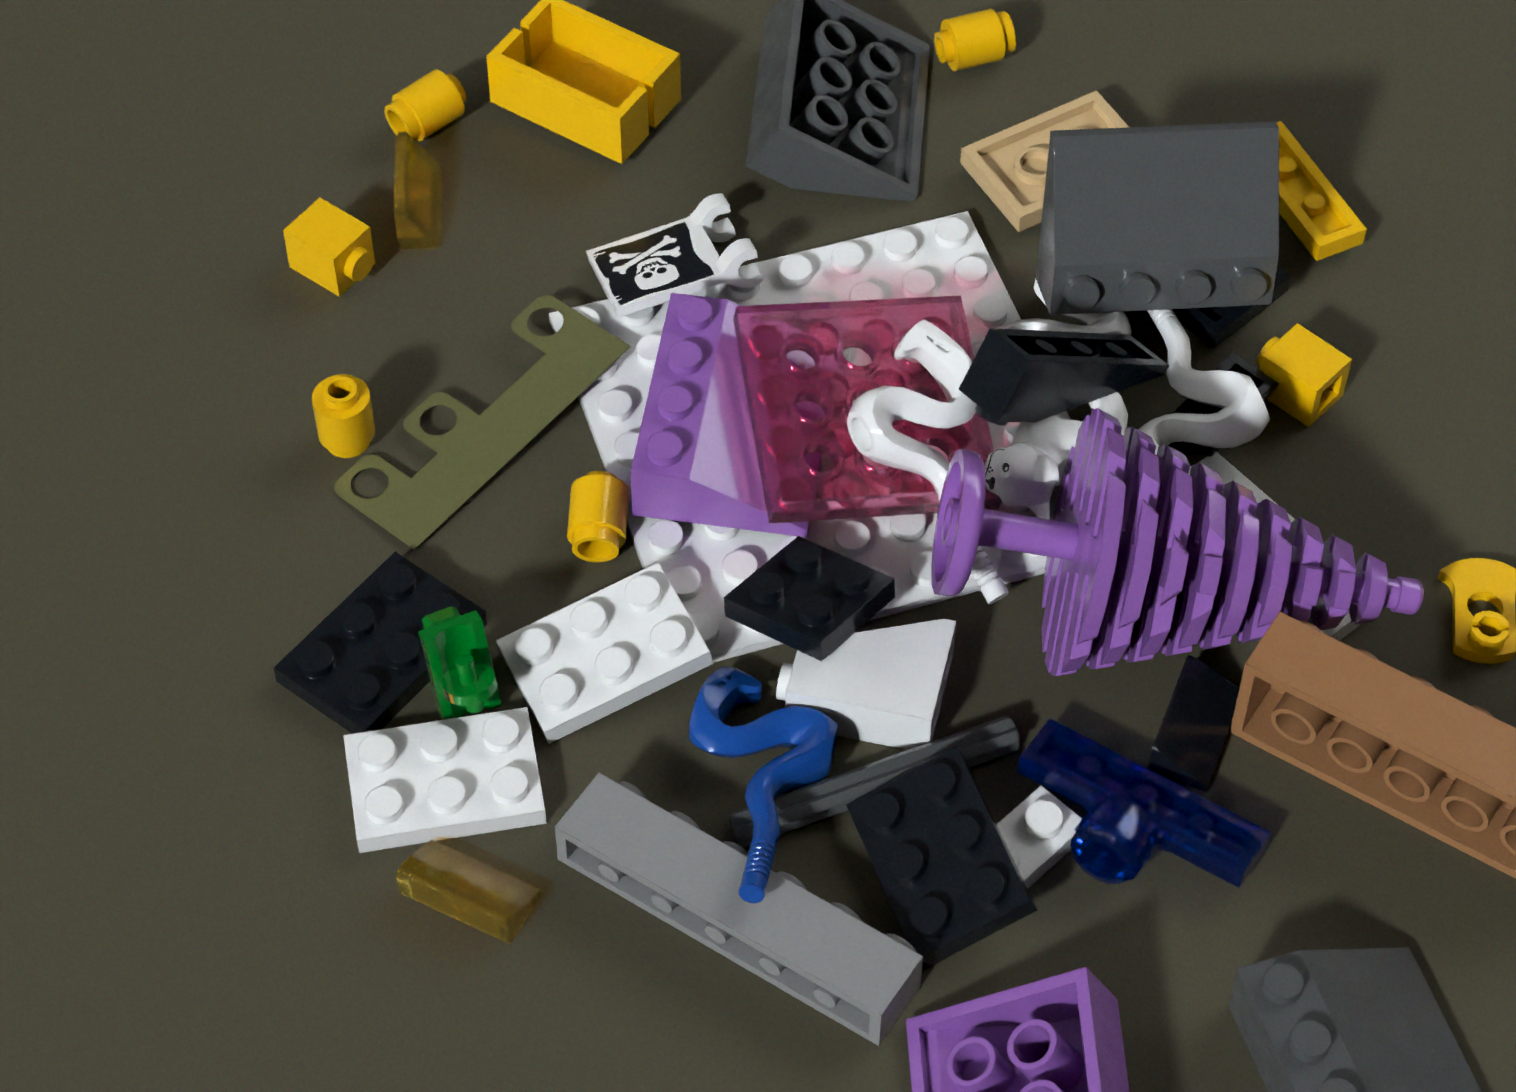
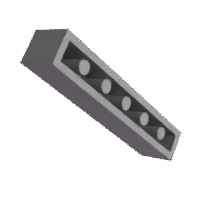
(694, 883)

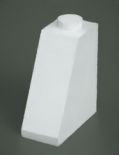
(878, 683)

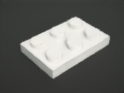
(604, 652)
(444, 779)

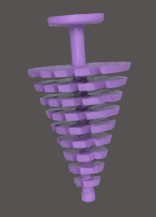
(1158, 555)

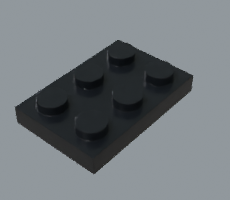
(368, 650)
(941, 857)

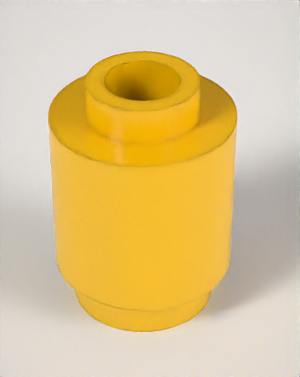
(975, 39)
(426, 105)
(343, 415)
(597, 516)

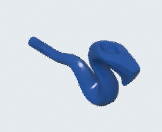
(803, 729)

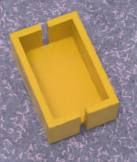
(584, 78)

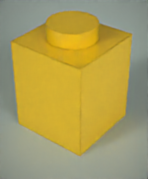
(329, 247)
(1308, 373)

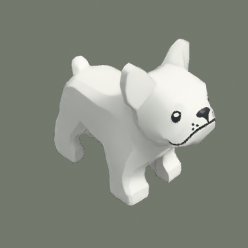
(1037, 456)

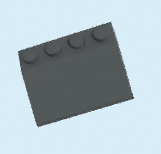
(838, 102)
(1160, 218)
(1347, 1024)

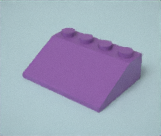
(696, 430)
(1023, 1039)

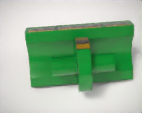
(458, 663)

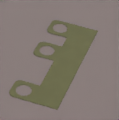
(487, 441)

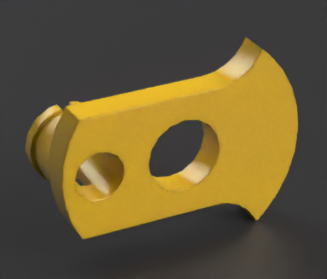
(1486, 635)

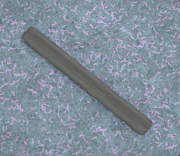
(832, 794)

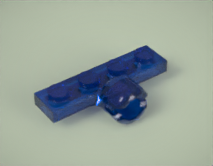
(1137, 812)

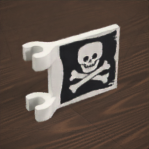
(674, 259)

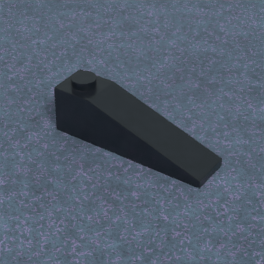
(1049, 372)

